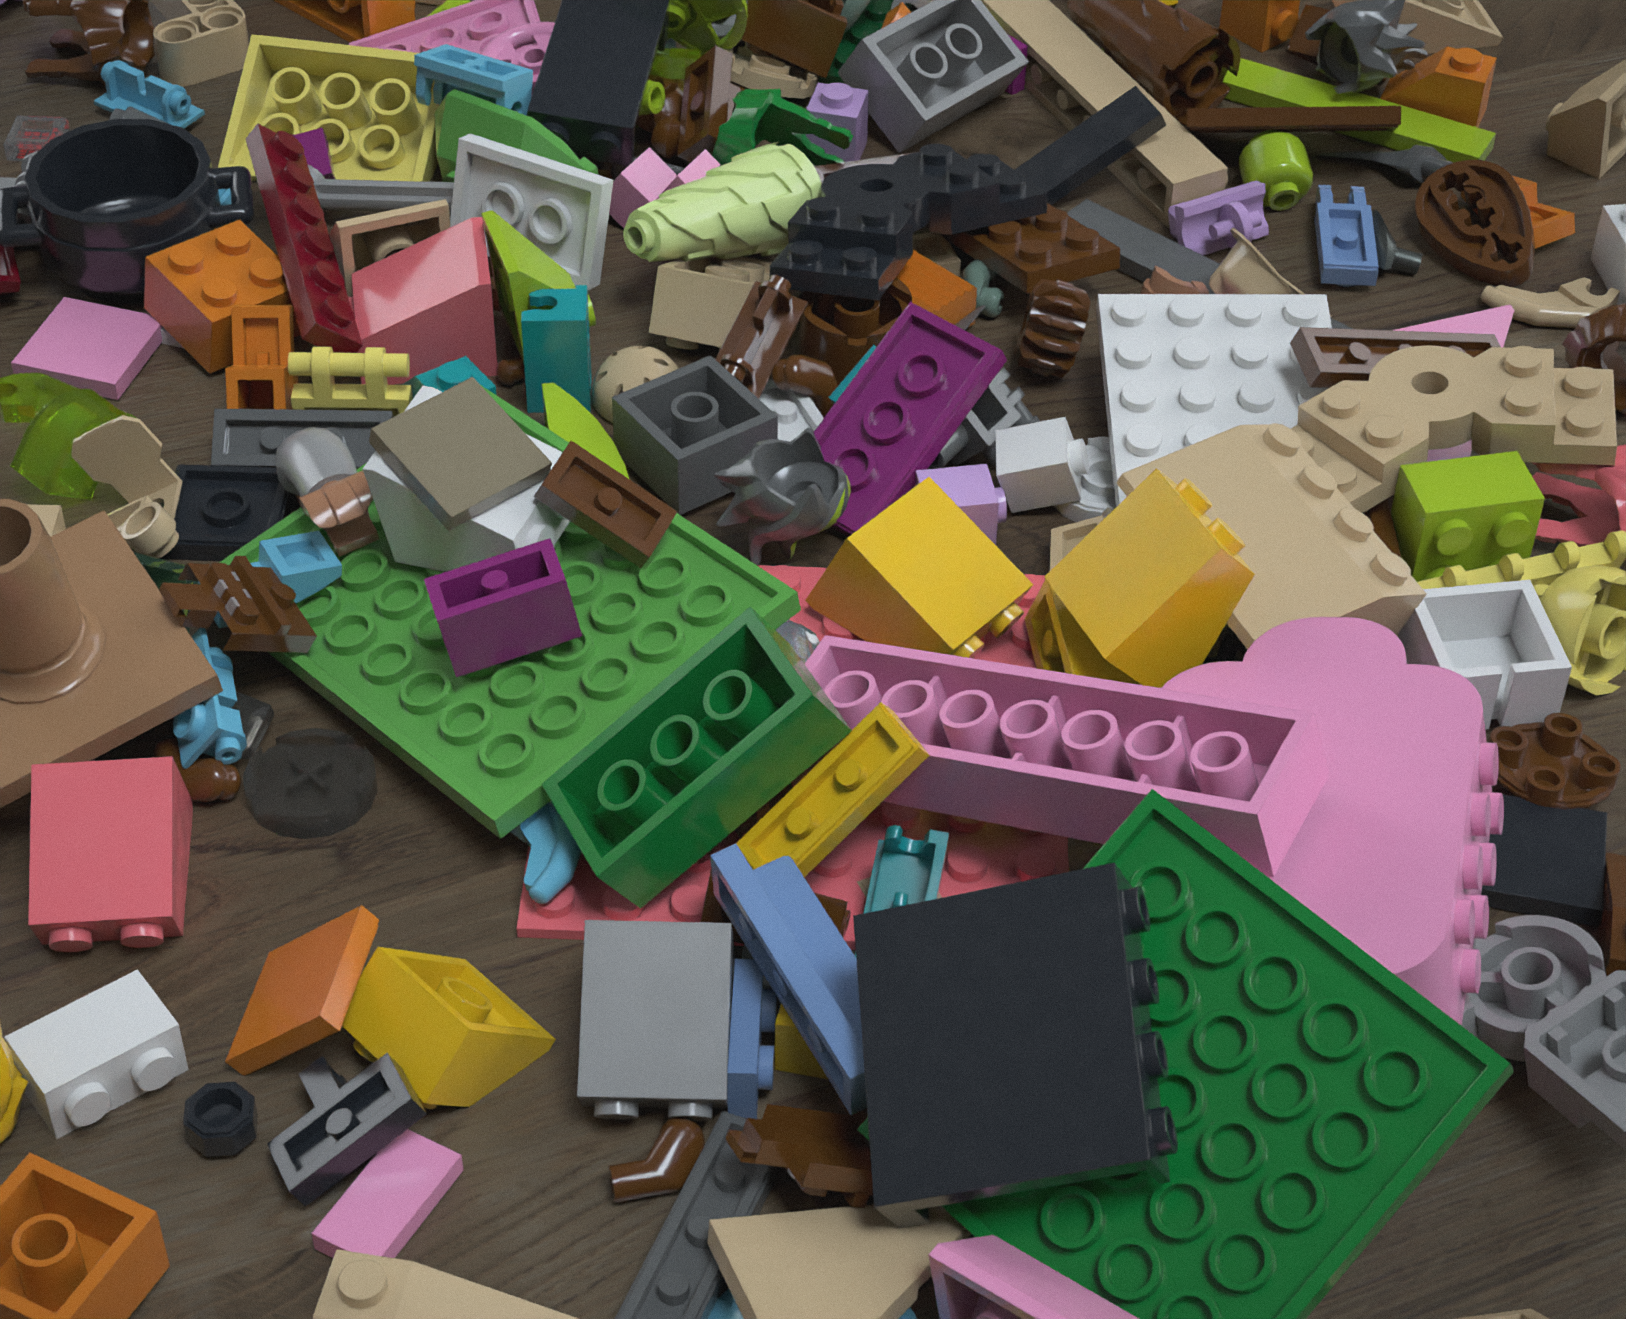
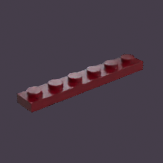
(303, 241)

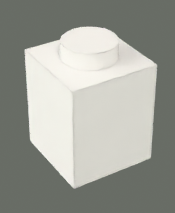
(1040, 464)

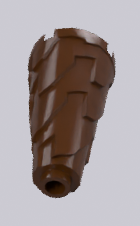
(1162, 49)

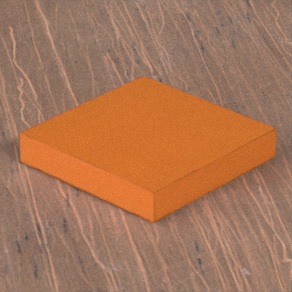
(303, 991)

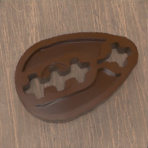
(1468, 245)

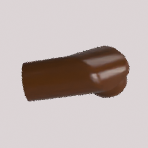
(807, 377)
(206, 777)
(665, 1166)

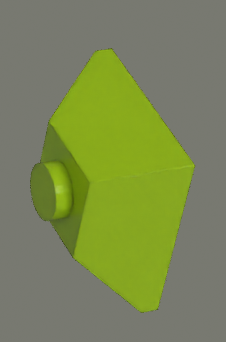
(519, 270)

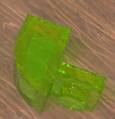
(48, 442)

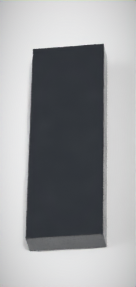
(1093, 145)

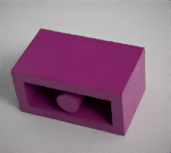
(503, 607)

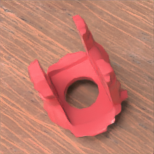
(1598, 509)

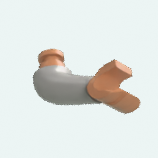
(327, 486)

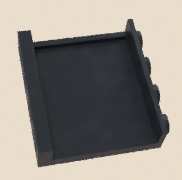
(1010, 1042)

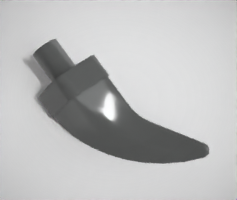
(1414, 163)

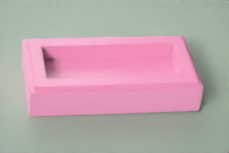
(389, 1198)

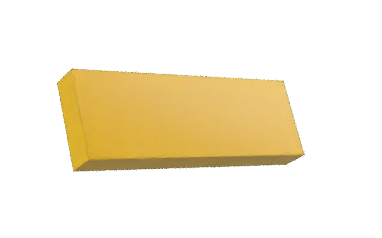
(836, 793)

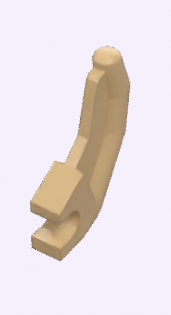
(1554, 308)

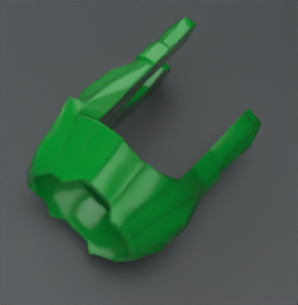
(768, 117)

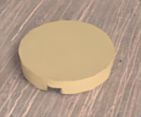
(771, 73)

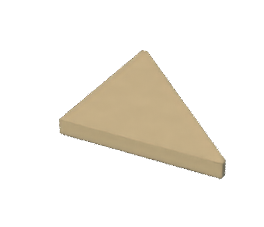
(827, 1262)

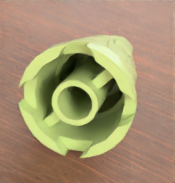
(729, 211)

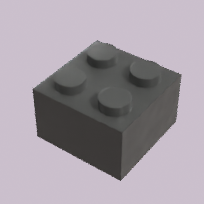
(688, 429)

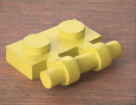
(372, 396)

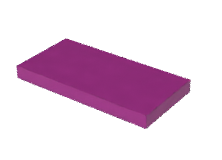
(903, 409)

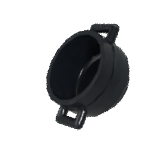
(118, 195)

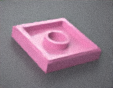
(91, 346)

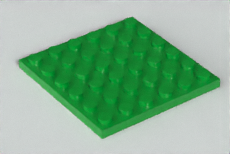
(1296, 1090)

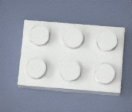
(543, 199)

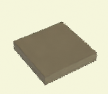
(460, 453)

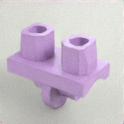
(1207, 221)

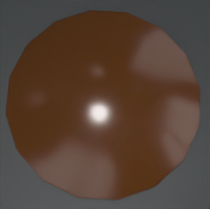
(1554, 763)

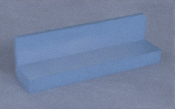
(801, 960)

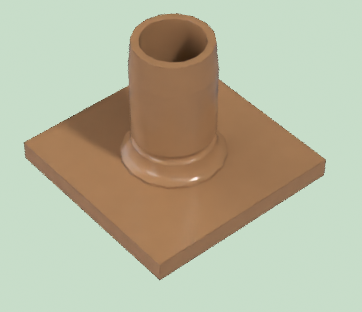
(83, 647)

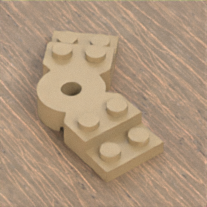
(1445, 398)

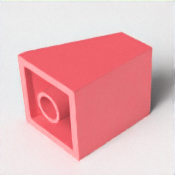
(430, 302)
(108, 852)

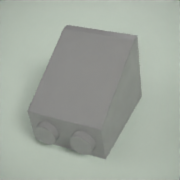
(655, 1018)

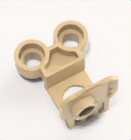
(129, 459)

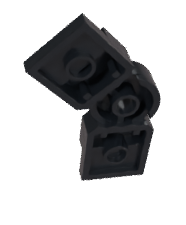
(866, 217)

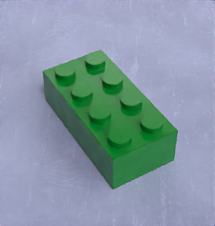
(694, 758)

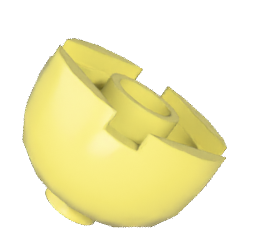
(1590, 622)

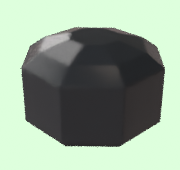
(220, 1119)

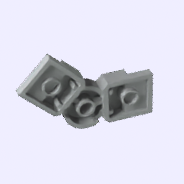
(1558, 1011)

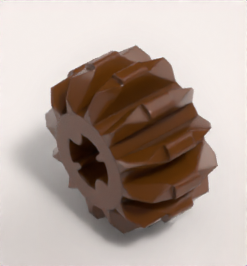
(1052, 328)

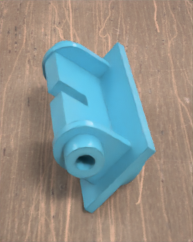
(152, 95)
(212, 724)

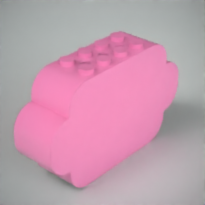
(1408, 803)

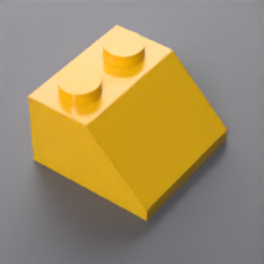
(441, 1026)

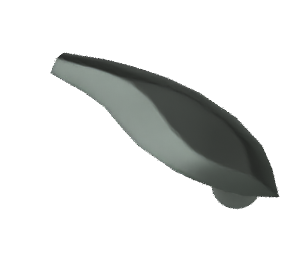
(1388, 254)

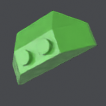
(467, 114)

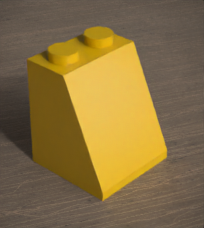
(922, 579)
(1154, 580)

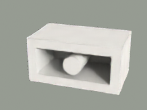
(98, 1053)

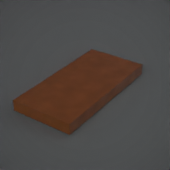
(1294, 119)

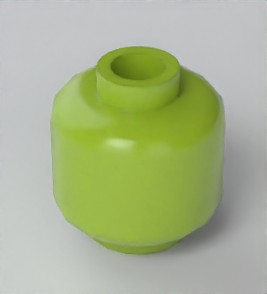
(1280, 164)

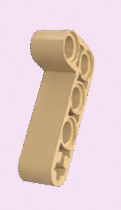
(199, 40)

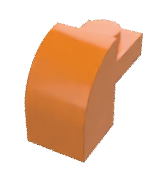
(260, 357)

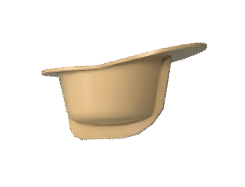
(1248, 272)

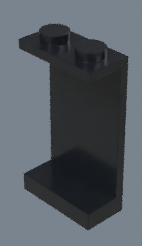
(599, 74)

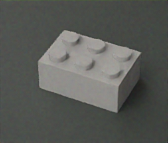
(932, 68)

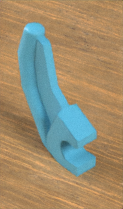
(551, 855)

